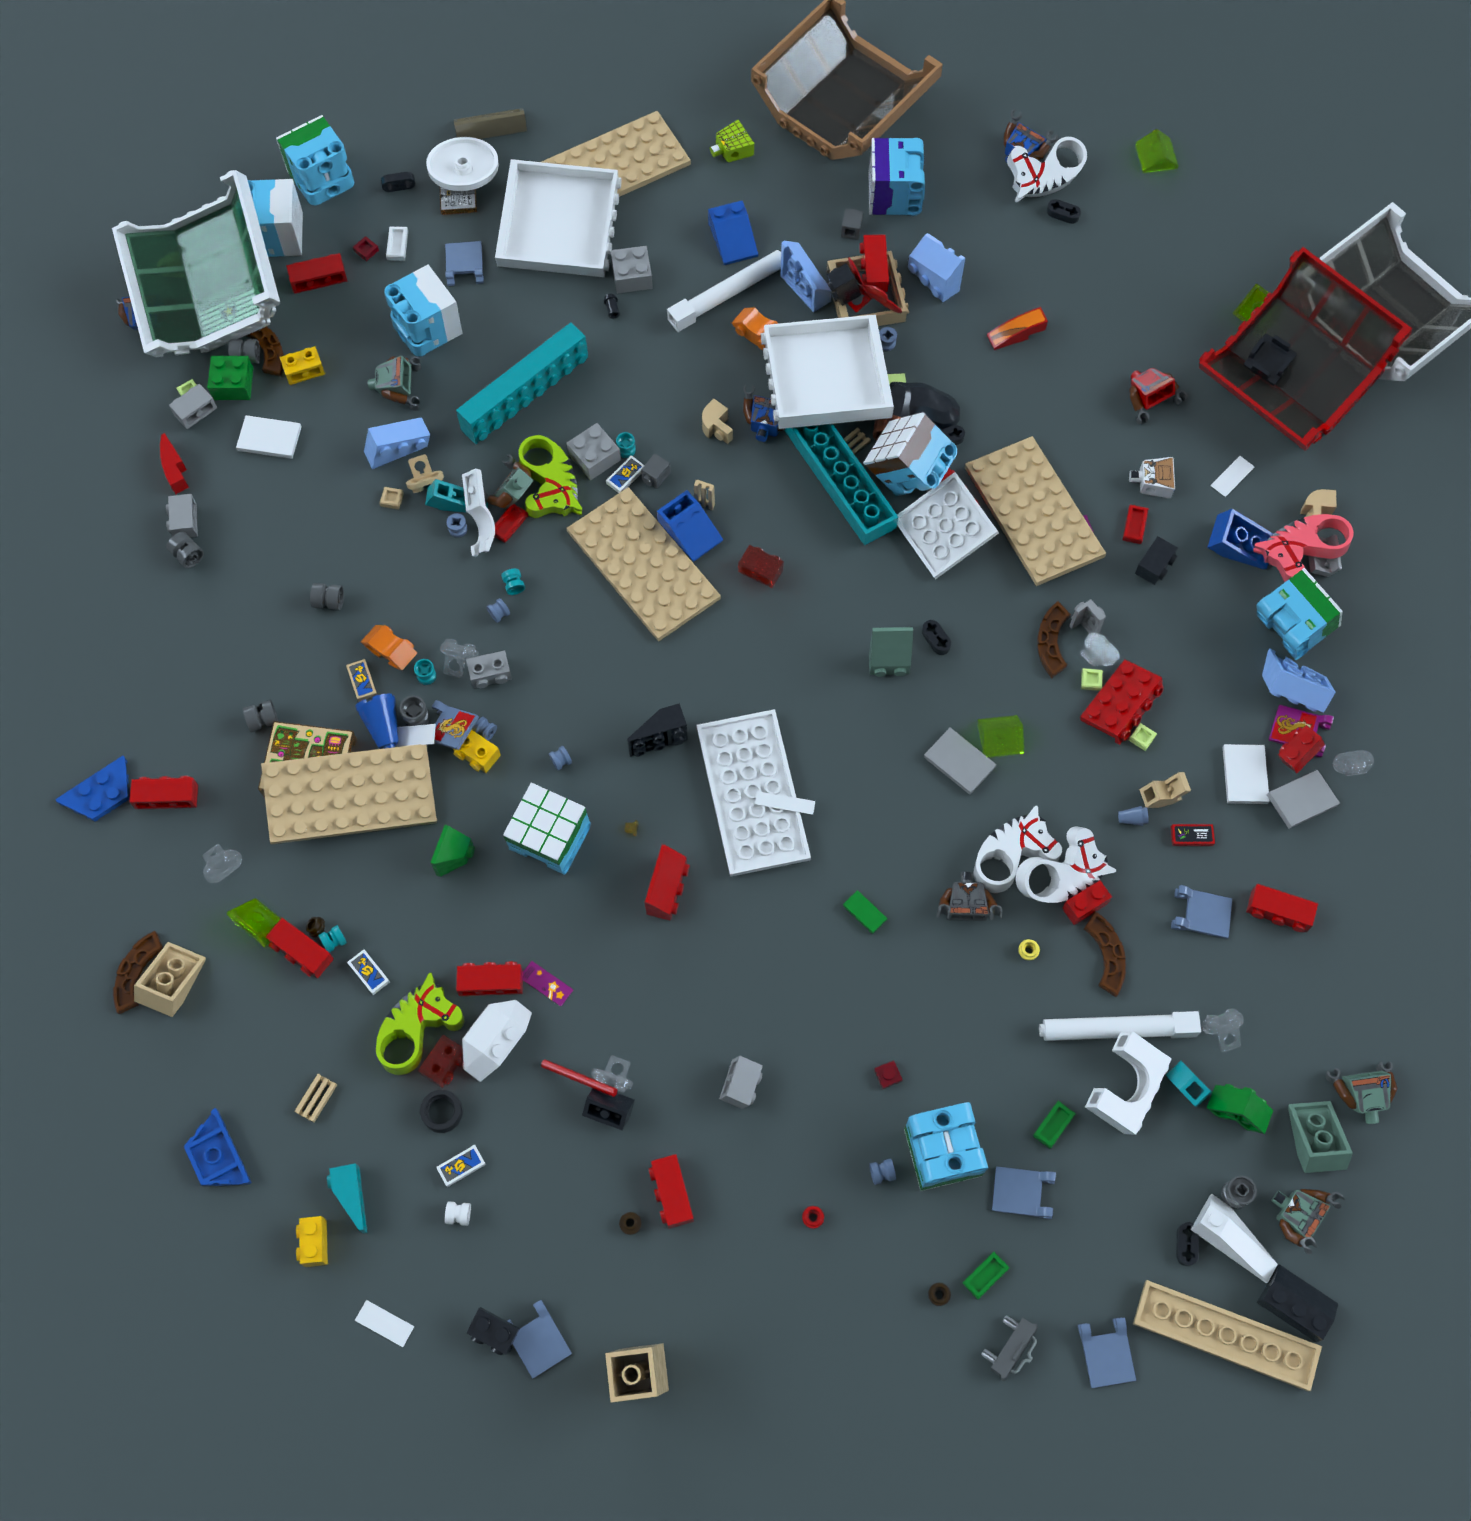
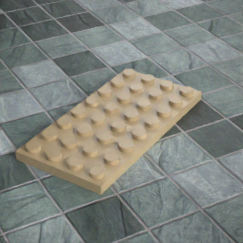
(638, 150)
(1035, 511)
(643, 564)
(348, 793)

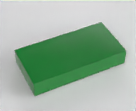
(865, 912)
(1054, 1124)
(985, 1275)

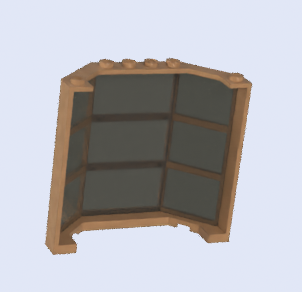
(836, 85)

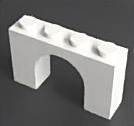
(1150, 1068)

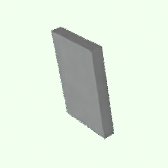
(959, 760)
(1303, 799)

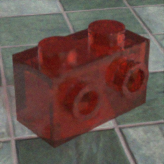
(761, 566)
(442, 1062)

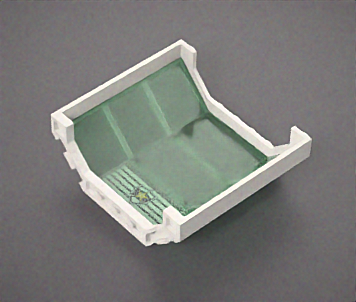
(199, 275)

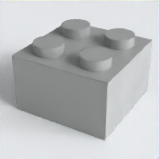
(631, 269)
(593, 451)

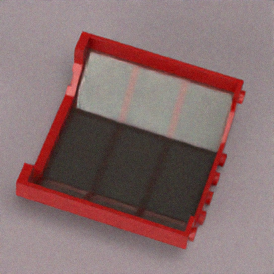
(1339, 346)

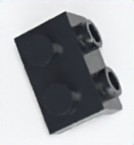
(493, 1331)

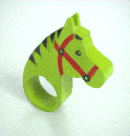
(557, 478)
(410, 1016)

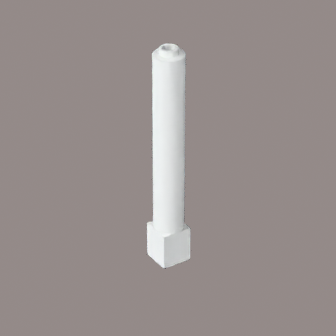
(685, 312)
(1174, 1025)

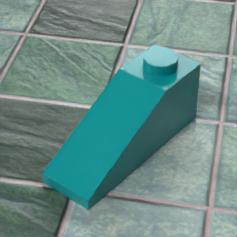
(446, 497)
(347, 1187)

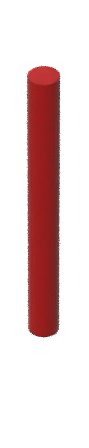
(579, 1078)

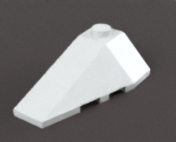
(1229, 1234)

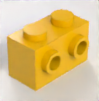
(302, 365)
(478, 752)
(312, 1241)

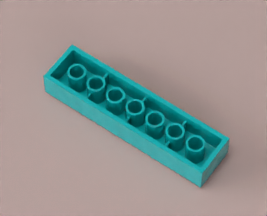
(522, 383)
(845, 480)

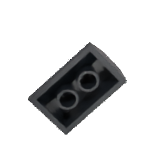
(1298, 1304)

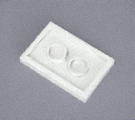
(268, 437)
(1245, 774)

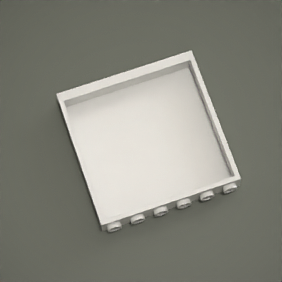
(558, 218)
(826, 371)

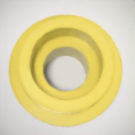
(1029, 944)

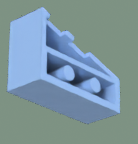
(395, 441)

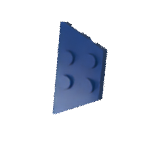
(99, 792)
(215, 1154)

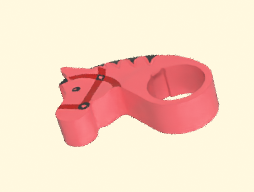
(1300, 538)

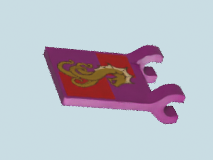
(1290, 720)

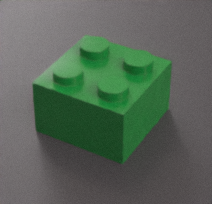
(230, 378)

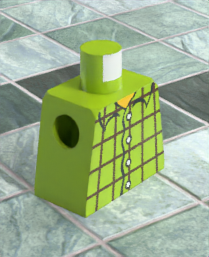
(733, 143)

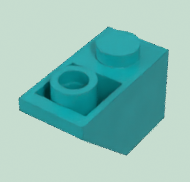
(1188, 1084)

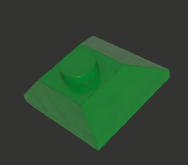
(451, 851)

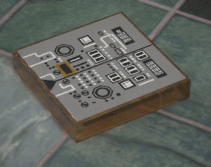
(457, 201)

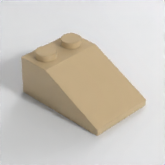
(168, 979)

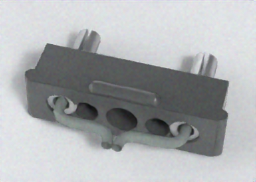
(1014, 1348)

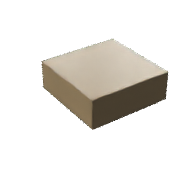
(391, 498)

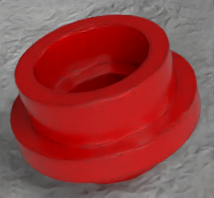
(813, 1210)

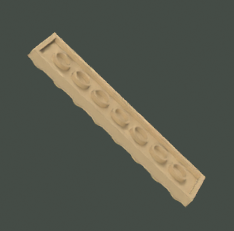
(1227, 1335)

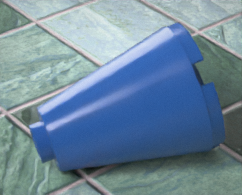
(380, 719)

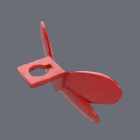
(870, 292)

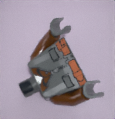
(968, 901)

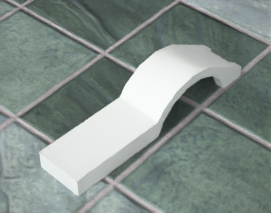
(476, 508)

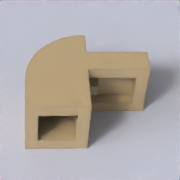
(714, 421)
(1320, 502)
(1165, 792)

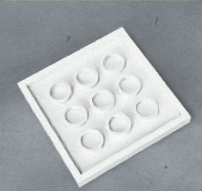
(945, 525)

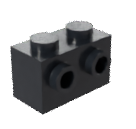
(843, 285)
(1156, 560)
(608, 1109)

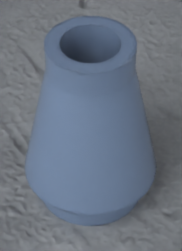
(1134, 816)

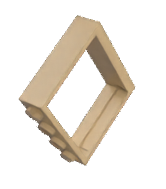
(885, 317)

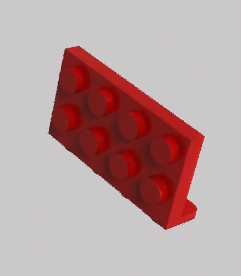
(1123, 701)

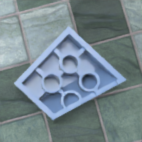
(937, 267)
(803, 276)
(1296, 683)

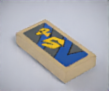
(361, 680)

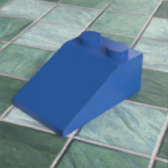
(732, 232)
(1235, 538)

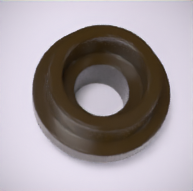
(315, 926)
(630, 1230)
(946, 1294)

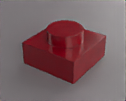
(365, 248)
(888, 1074)

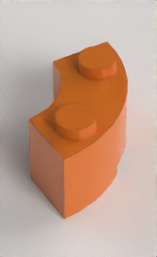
(751, 324)
(383, 642)

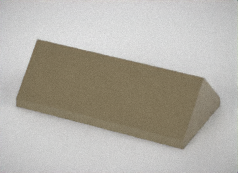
(491, 124)

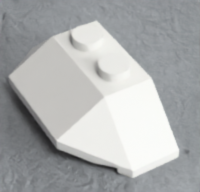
(493, 1037)

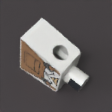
(1155, 477)

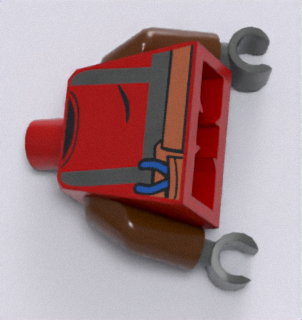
(1152, 388)

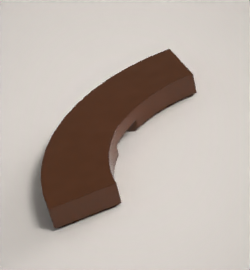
(272, 350)
(1047, 639)
(1112, 953)
(131, 968)

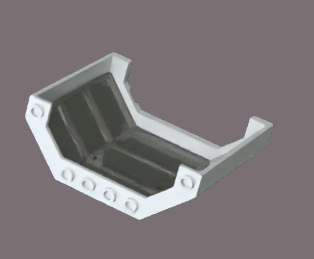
(1406, 286)

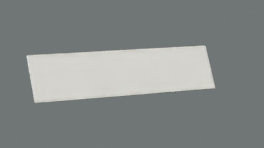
(784, 802)

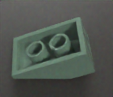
(890, 651)
(1319, 1137)

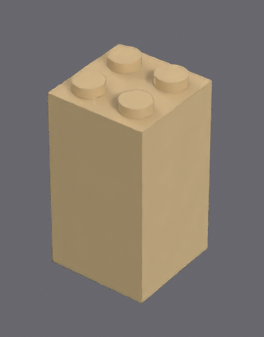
(637, 1372)

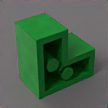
(1240, 1106)

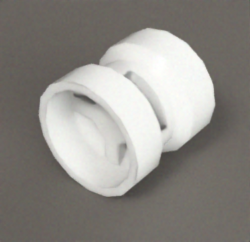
(457, 1213)

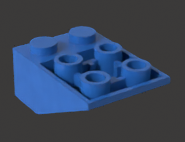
(689, 525)

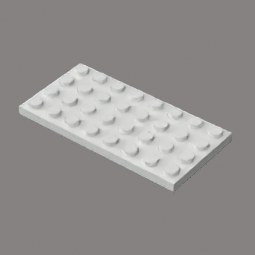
(744, 758)

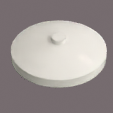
(462, 164)

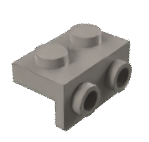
(1325, 566)
(1089, 616)

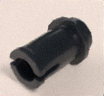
(610, 301)

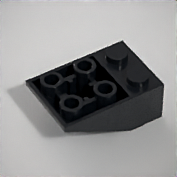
(661, 730)

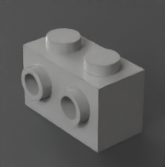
(193, 406)
(182, 515)
(489, 669)
(741, 1082)

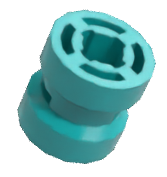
(626, 444)
(513, 581)
(422, 668)
(336, 935)

